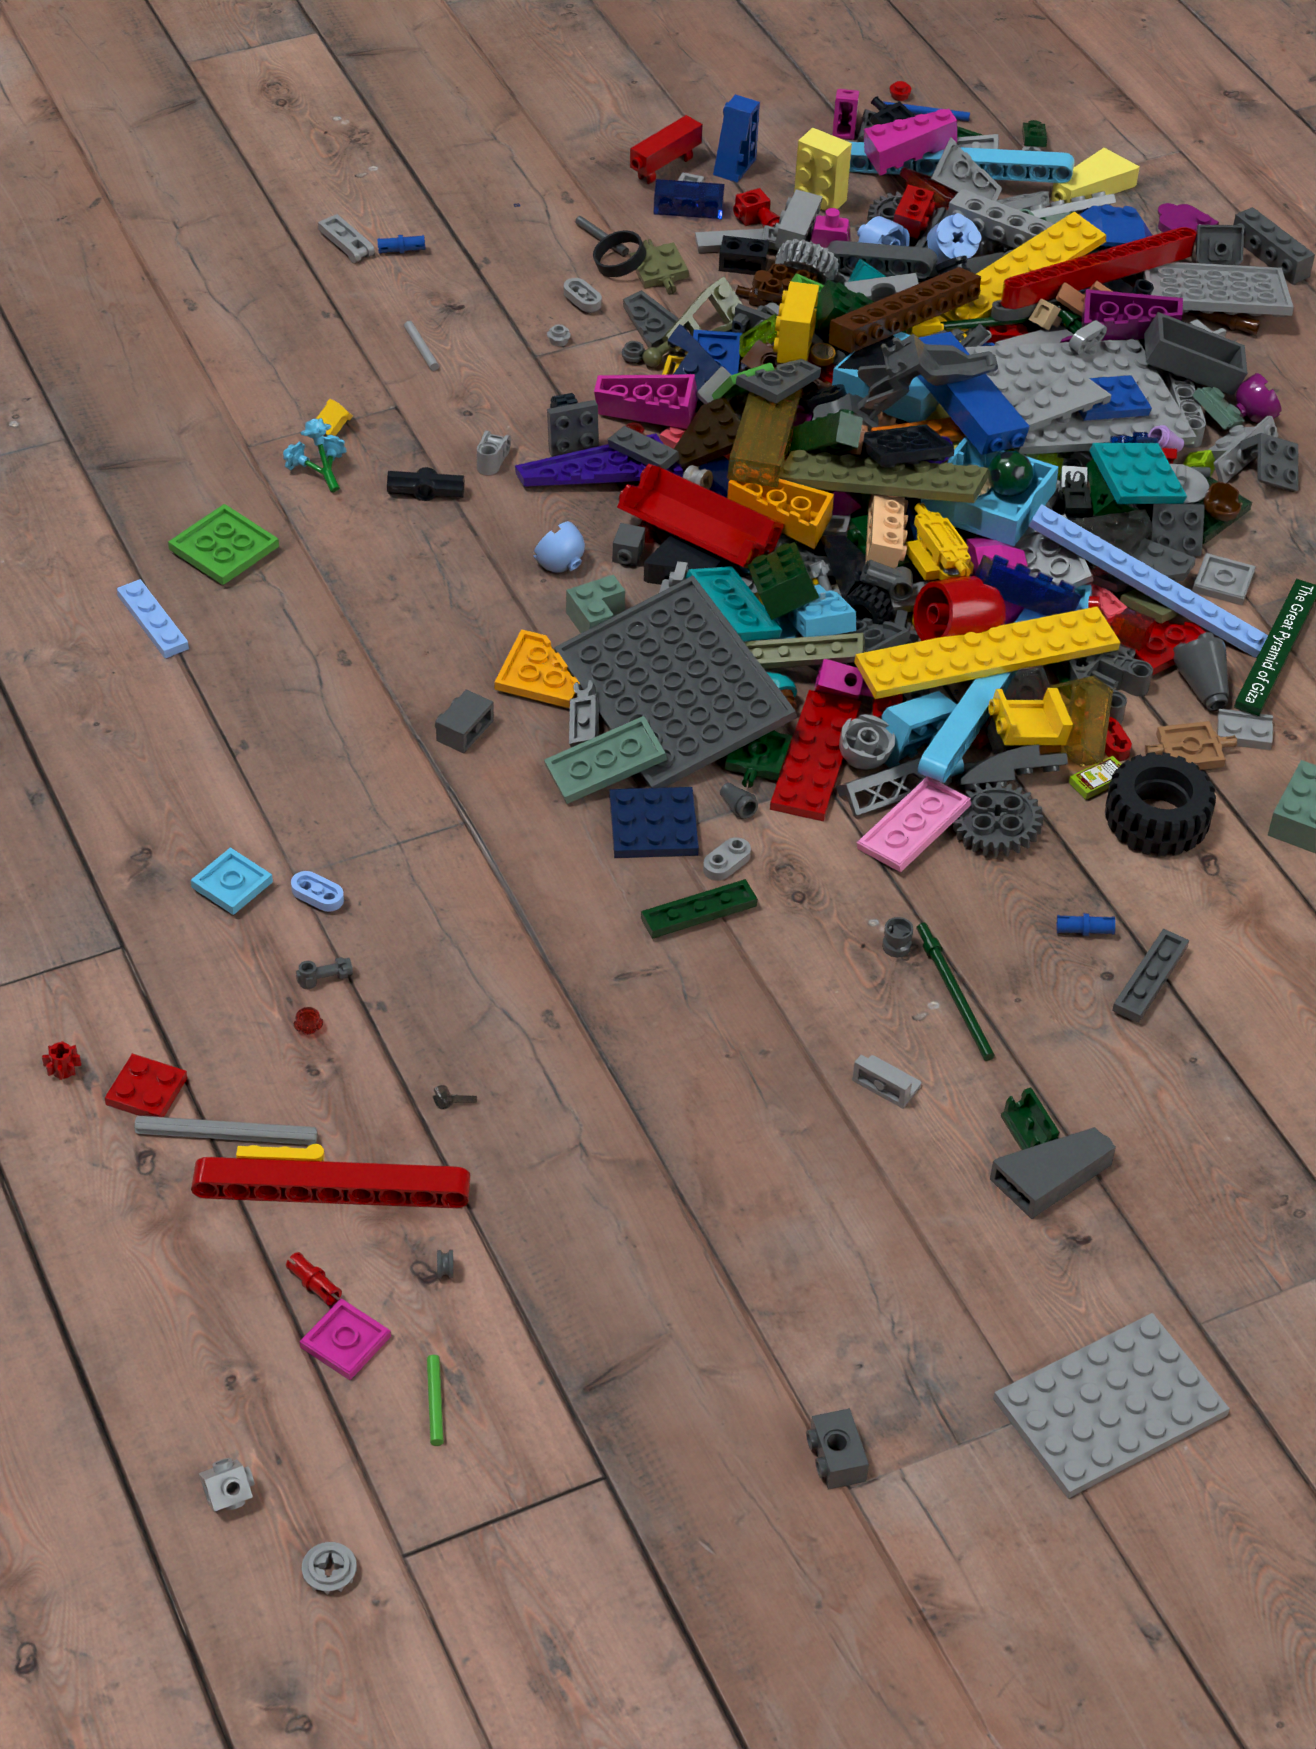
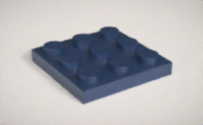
(653, 822)

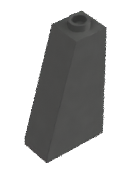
(1052, 1170)

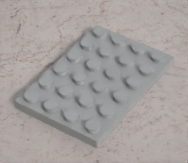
(1223, 288)
(1110, 1405)

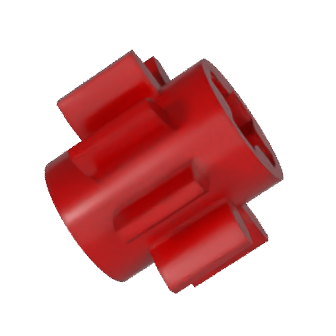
(61, 1060)

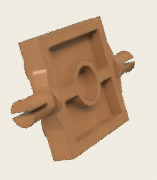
(1194, 742)

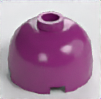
(1256, 400)

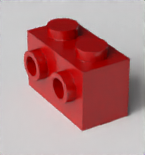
(914, 210)

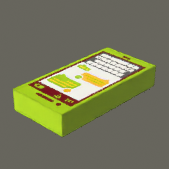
(1094, 778)

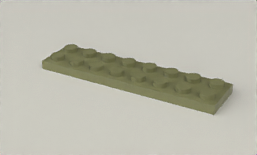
(866, 476)

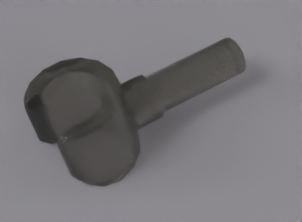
(444, 1099)

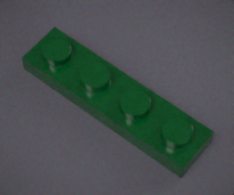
(698, 908)

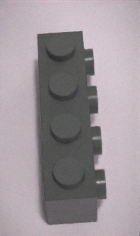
(1275, 246)

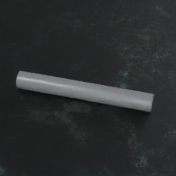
(421, 345)

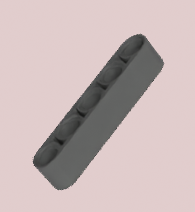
(887, 259)

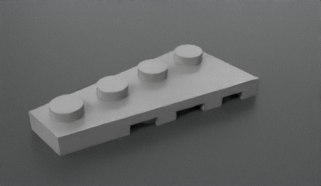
(1062, 398)

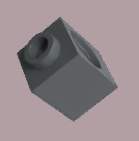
(628, 544)

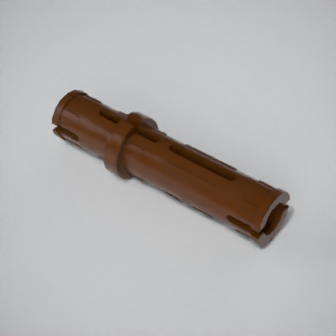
(1232, 321)

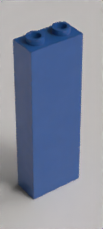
(978, 407)

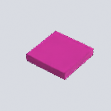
(345, 1339)

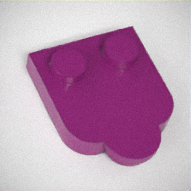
(1182, 215)

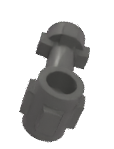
(309, 973)

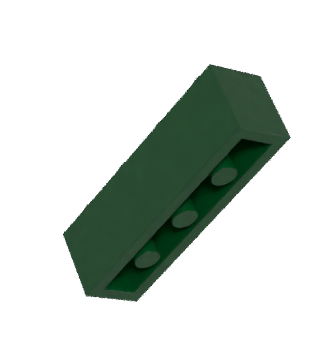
(829, 434)

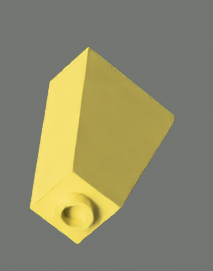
(1097, 174)

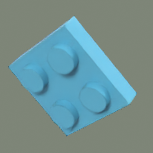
(231, 881)

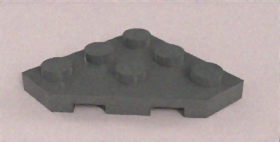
(1163, 559)

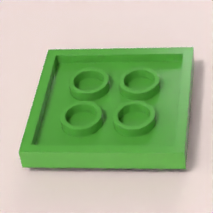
(223, 544)

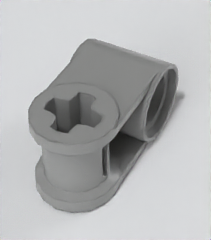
(492, 452)

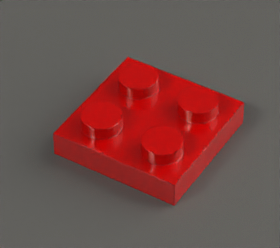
(146, 1087)

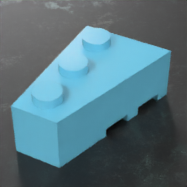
(916, 723)

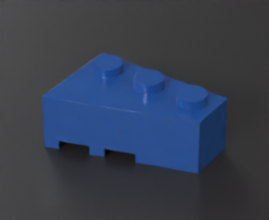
(738, 138)

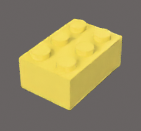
(823, 167)

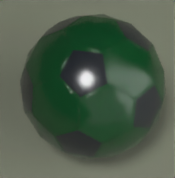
(1010, 473)

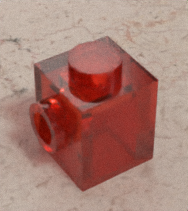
(1133, 628)

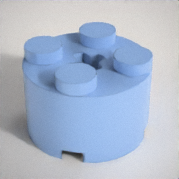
(883, 231)
(954, 238)

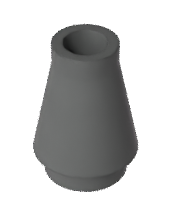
(740, 801)

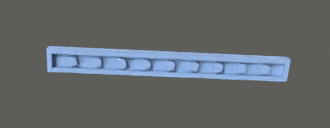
(1148, 581)

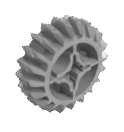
(809, 257)

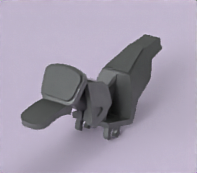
(902, 363)

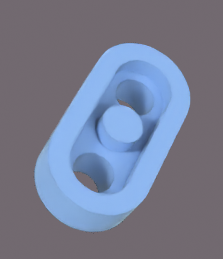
(319, 893)

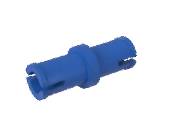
(401, 244)
(1085, 924)

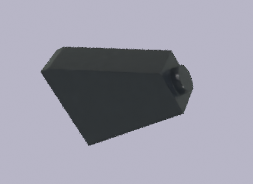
(674, 550)

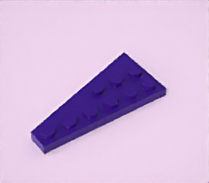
(585, 466)

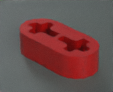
(1120, 739)

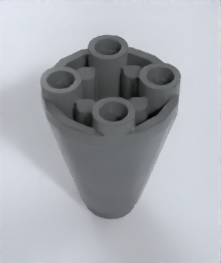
(1205, 669)

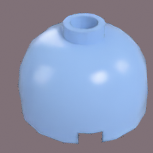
(561, 550)

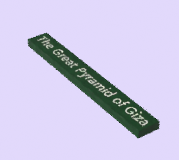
(1277, 648)

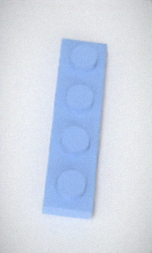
(152, 618)

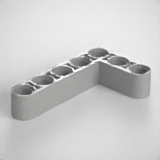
(1182, 390)

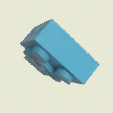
(824, 615)

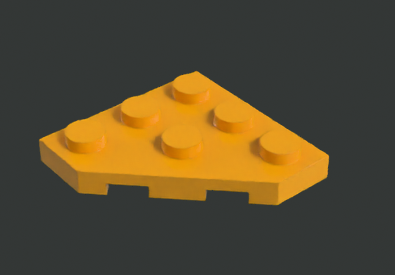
(536, 671)

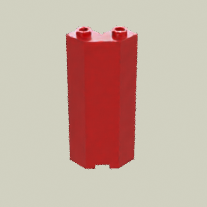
(700, 516)

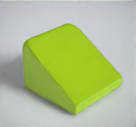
(1201, 459)

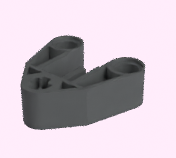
(1116, 672)

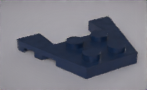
(696, 360)

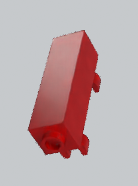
(665, 147)

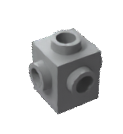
(227, 1484)

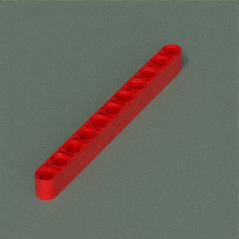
(1098, 266)

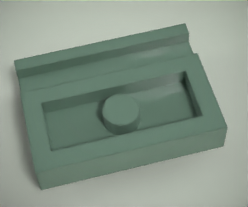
(1214, 403)

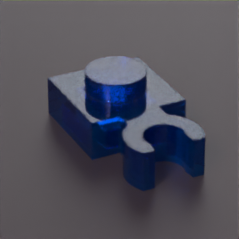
(1138, 437)

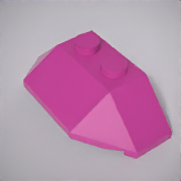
(985, 546)

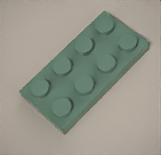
(605, 759)

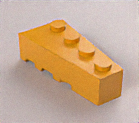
(799, 507)

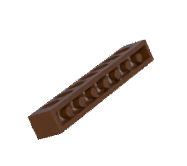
(904, 309)

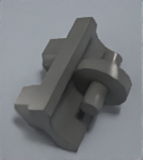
(747, 317)

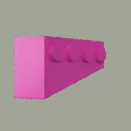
(908, 139)
(648, 398)

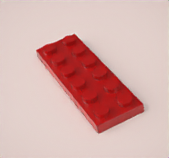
(814, 756)

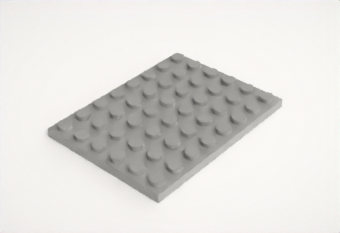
(1032, 367)

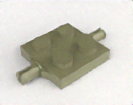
(661, 266)

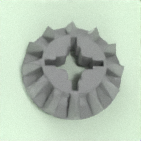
(317, 1560)

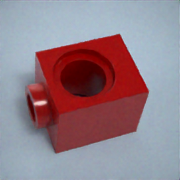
(748, 204)

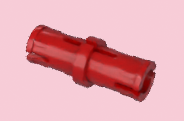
(313, 1278)

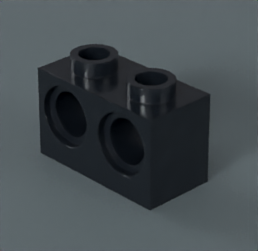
(743, 255)

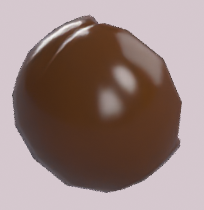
(1222, 502)

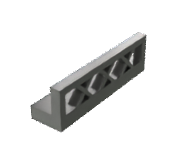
(877, 779)

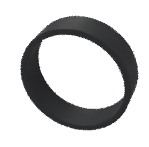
(612, 240)

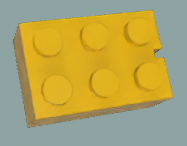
(796, 322)

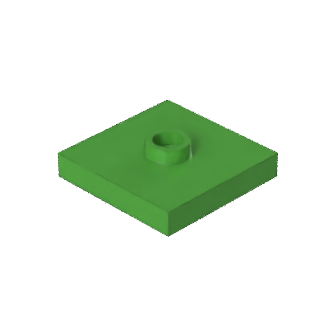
(729, 387)

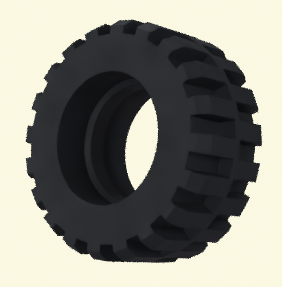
(1156, 828)

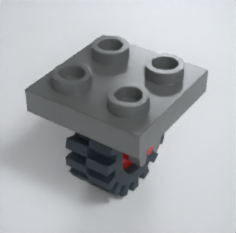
(571, 425)

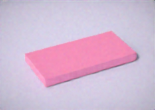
(914, 824)

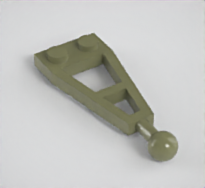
(723, 300)

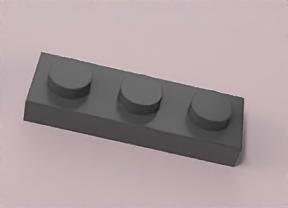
(642, 448)

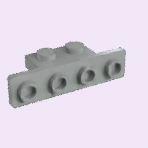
(1228, 449)

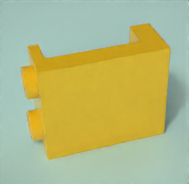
(1031, 720)

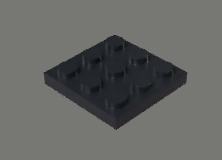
(906, 445)

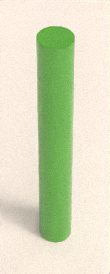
(435, 1400)

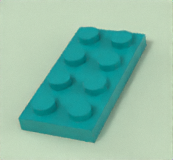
(737, 603)

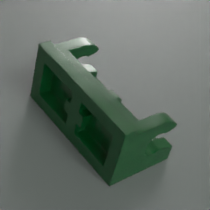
(1029, 1120)

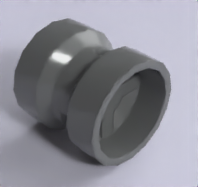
(897, 937)

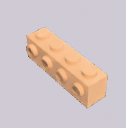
(886, 529)

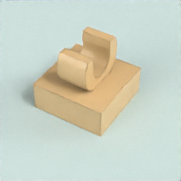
(1046, 315)

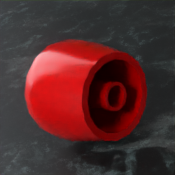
(957, 608)

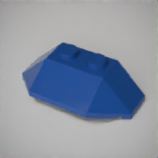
(1118, 223)

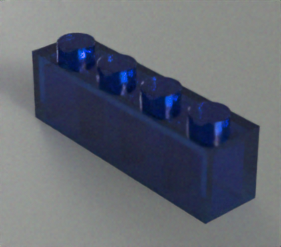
(1028, 589)

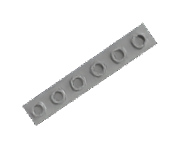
(996, 219)

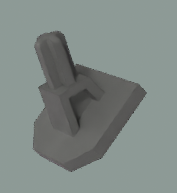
(1219, 244)

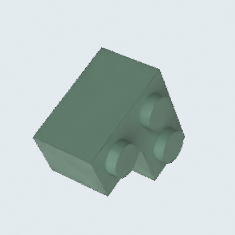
(595, 602)

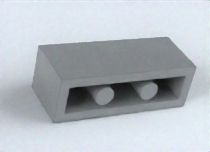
(798, 217)

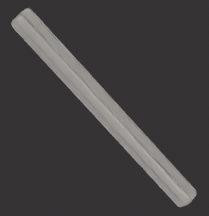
(225, 1130)

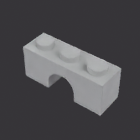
(882, 287)

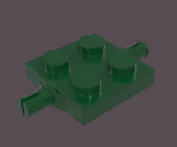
(760, 757)

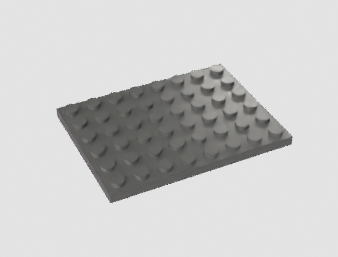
(683, 673)

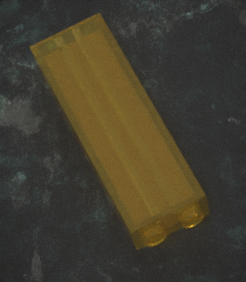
(763, 440)

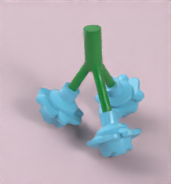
(328, 447)

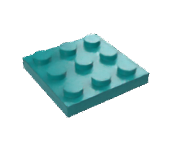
(1138, 473)

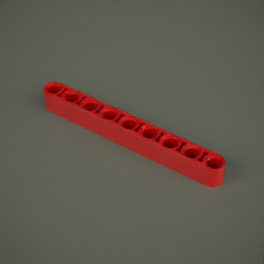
(331, 1182)

